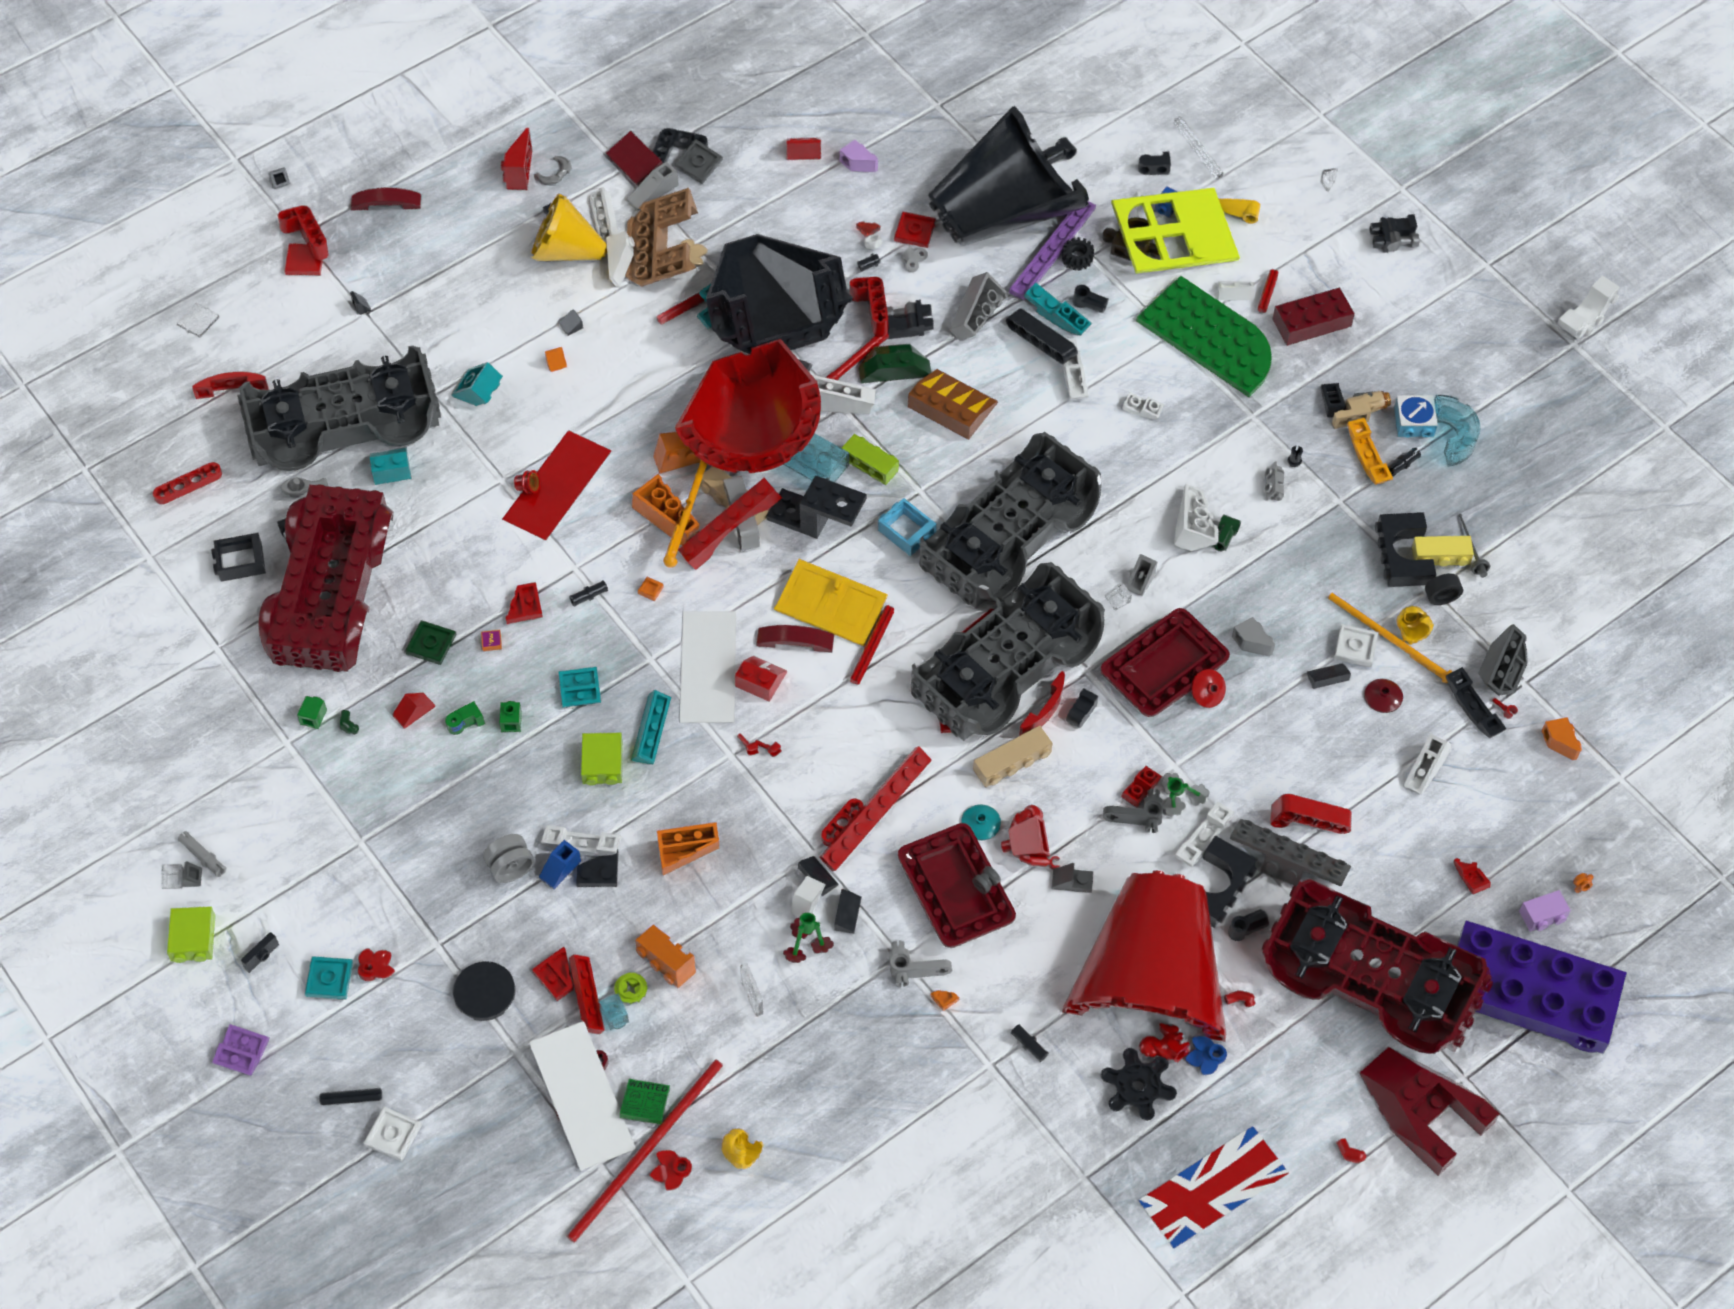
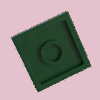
(430, 642)

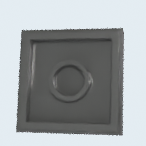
(698, 161)

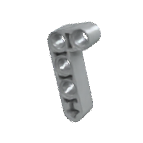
(748, 530)

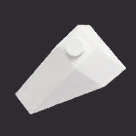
(1194, 521)

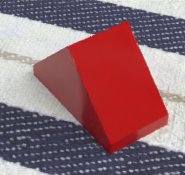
(412, 708)

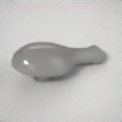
(299, 486)

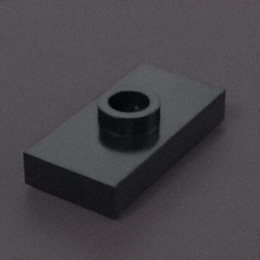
(260, 952)

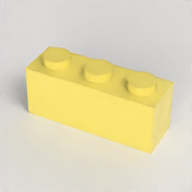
(1444, 549)

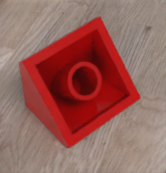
(803, 148)

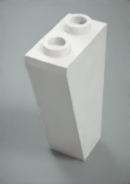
(844, 397)

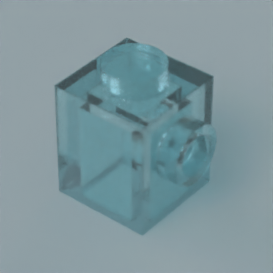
(614, 1012)

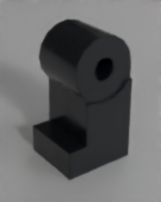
(1155, 164)
(1082, 708)

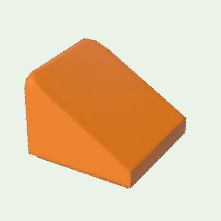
(555, 359)

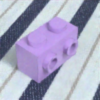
(1545, 911)

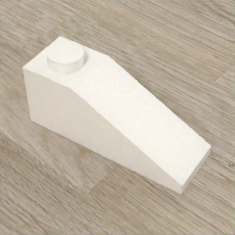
(619, 256)
(1428, 763)

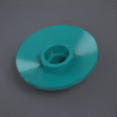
(982, 829)

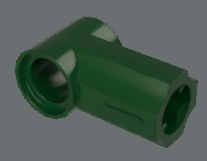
(1227, 529)

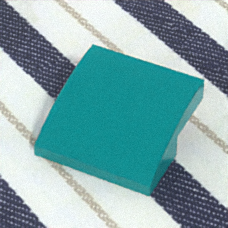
(579, 687)

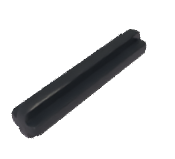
(351, 1096)

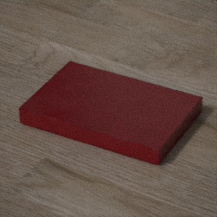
(634, 158)

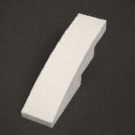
(1075, 376)

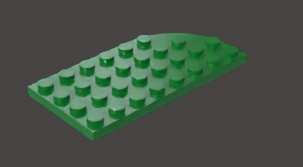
(1210, 335)

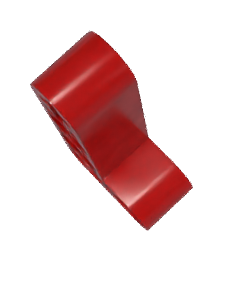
(303, 220)
(872, 290)
(1310, 813)

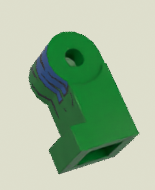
(463, 718)

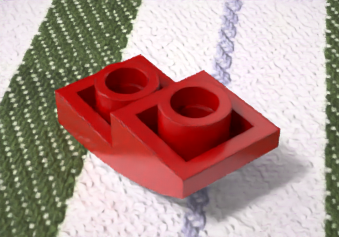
(1138, 789)

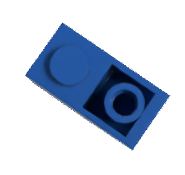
(560, 864)

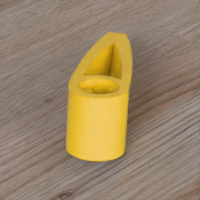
(1242, 208)

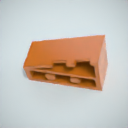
(686, 845)

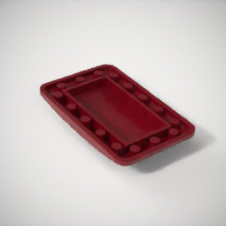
(1163, 662)
(942, 876)

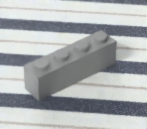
(977, 305)

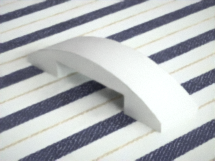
(1213, 825)
(586, 843)

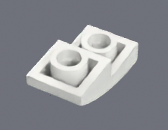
(1146, 408)

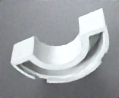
(1591, 310)

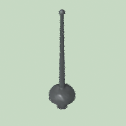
(1480, 566)

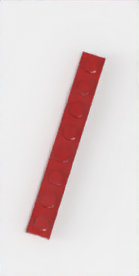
(875, 809)

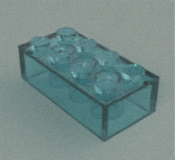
(820, 459)

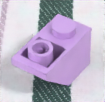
(858, 158)

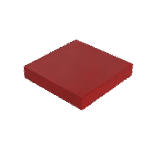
(915, 229)
(301, 261)

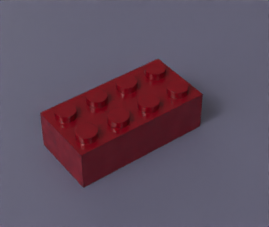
(1313, 316)

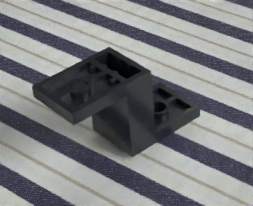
(817, 506)

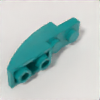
(1058, 313)

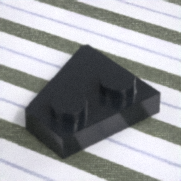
(598, 872)

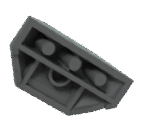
(1505, 662)

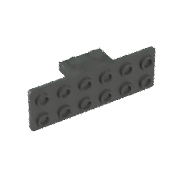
(1287, 858)

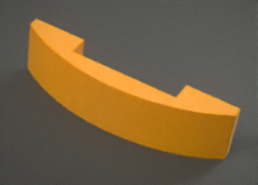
(1367, 452)

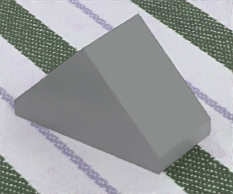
(1142, 575)

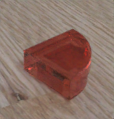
(868, 228)

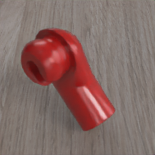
(1350, 1154)

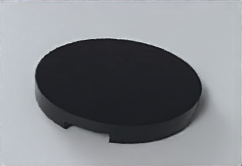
(484, 990)

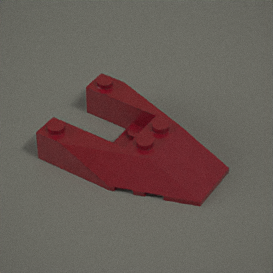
(1417, 1095)

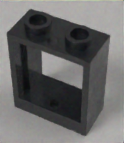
(237, 544)

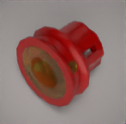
(527, 482)

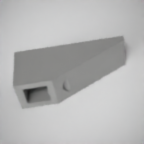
(655, 185)

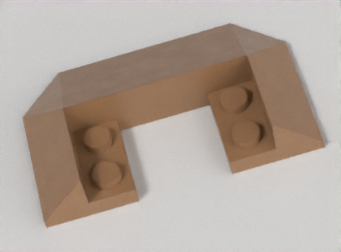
(649, 230)

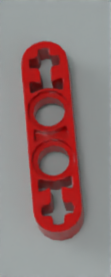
(185, 480)

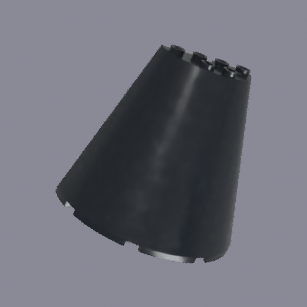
(1003, 186)

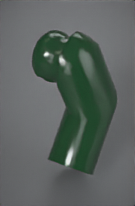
(347, 725)

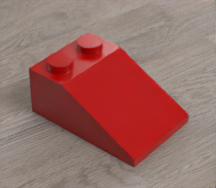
(518, 162)

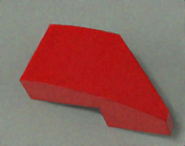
(1472, 876)

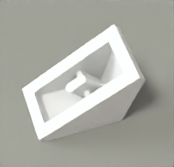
(806, 896)

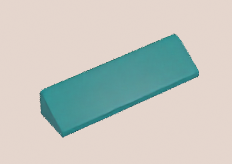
(651, 728)

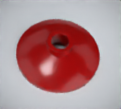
(1202, 688)

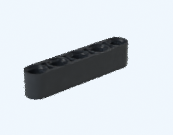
(1041, 336)

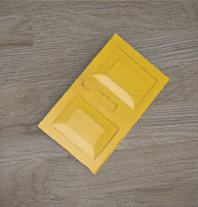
(831, 602)

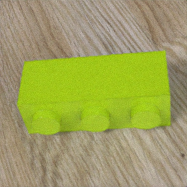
(871, 459)

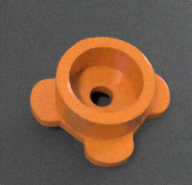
(1583, 882)

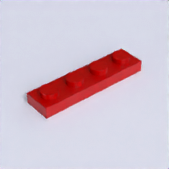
(586, 993)

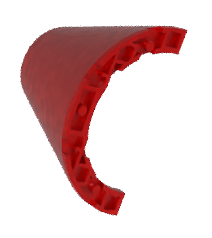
(752, 410)
(1155, 955)

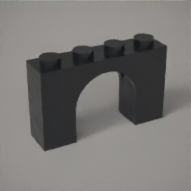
(1397, 569)
(1237, 866)

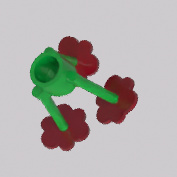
(800, 929)

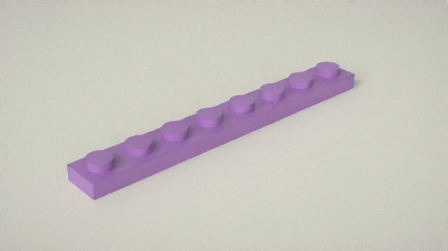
(1051, 251)

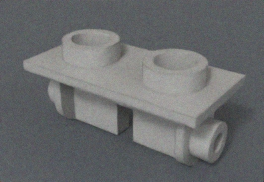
(1274, 475)

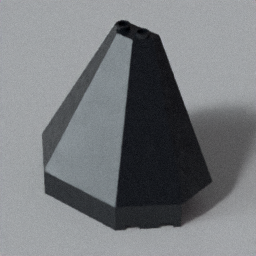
(775, 292)

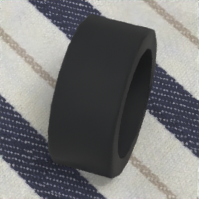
(1444, 589)

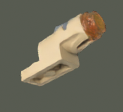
(1361, 406)

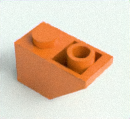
(1561, 737)

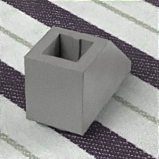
(1252, 638)

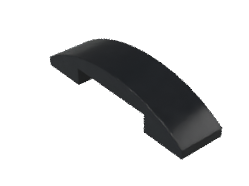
(1473, 705)

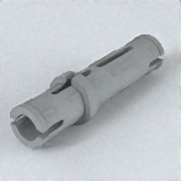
(207, 859)

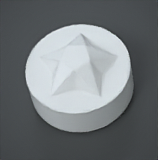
(873, 241)

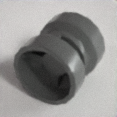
(987, 879)

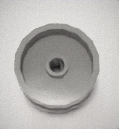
(508, 858)

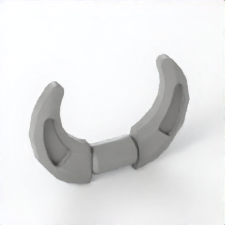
(566, 168)

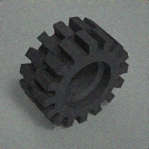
(1078, 246)

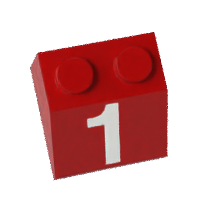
(759, 677)

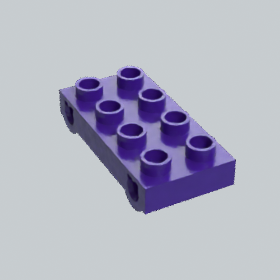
(1546, 988)

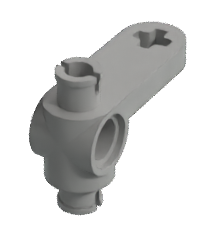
(914, 969)

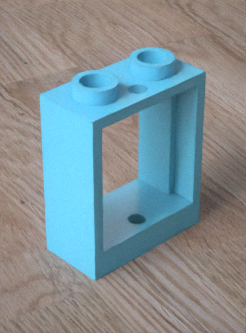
(911, 545)

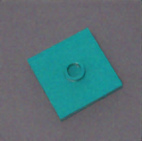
(329, 977)

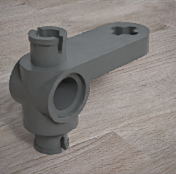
(1136, 815)

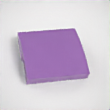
(241, 1050)

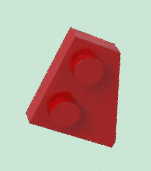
(524, 604)
(555, 974)

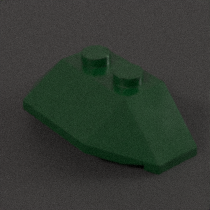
(893, 363)

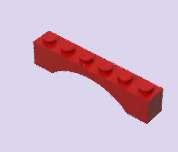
(754, 501)

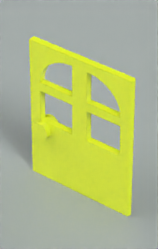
(1199, 222)

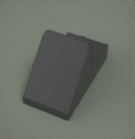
(1072, 880)

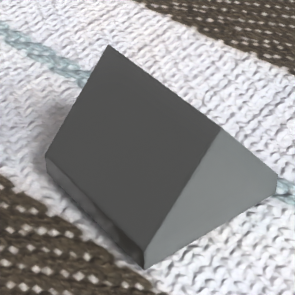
(192, 875)

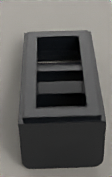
(1333, 400)

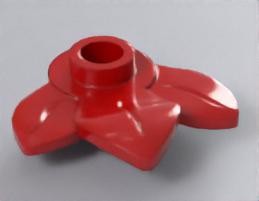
(374, 964)
(668, 1169)

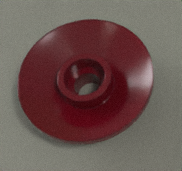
(1383, 702)

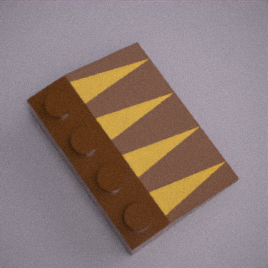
(950, 403)

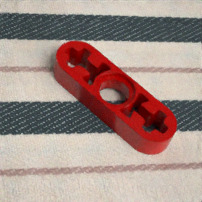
(842, 814)

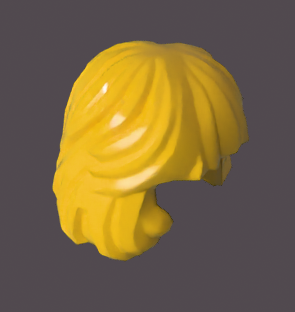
(1414, 624)
(739, 1150)

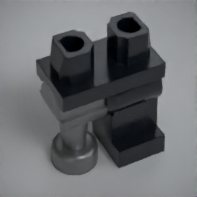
(1394, 233)
(910, 321)

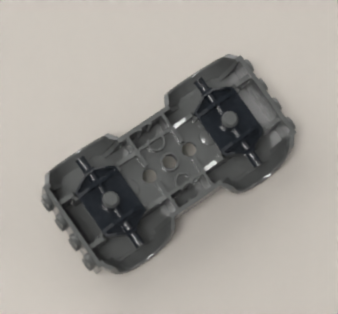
(291, 433)
(991, 564)
(983, 695)

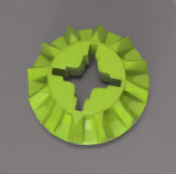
(634, 980)

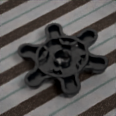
(1134, 1071)

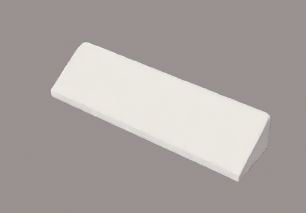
(603, 213)

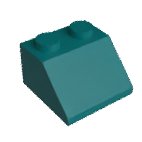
(478, 384)
(390, 466)

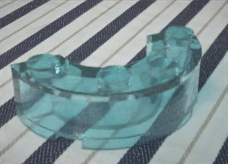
(1464, 422)

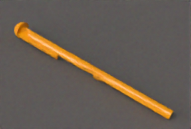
(670, 557)
(1414, 654)

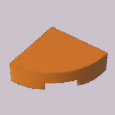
(944, 999)

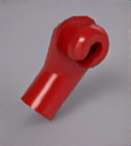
(1240, 995)

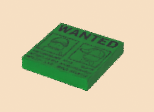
(644, 1101)

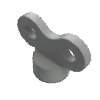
(913, 257)

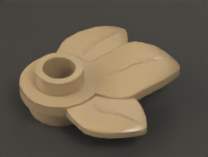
(696, 252)

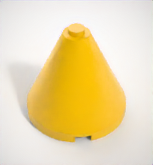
(567, 235)

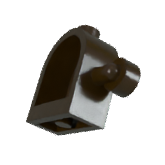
(1118, 245)

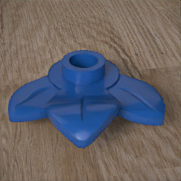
(1203, 1055)

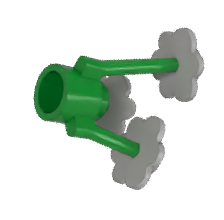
(1175, 787)

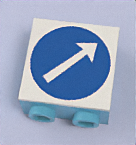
(1415, 416)

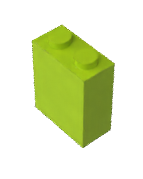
(602, 758)
(191, 934)

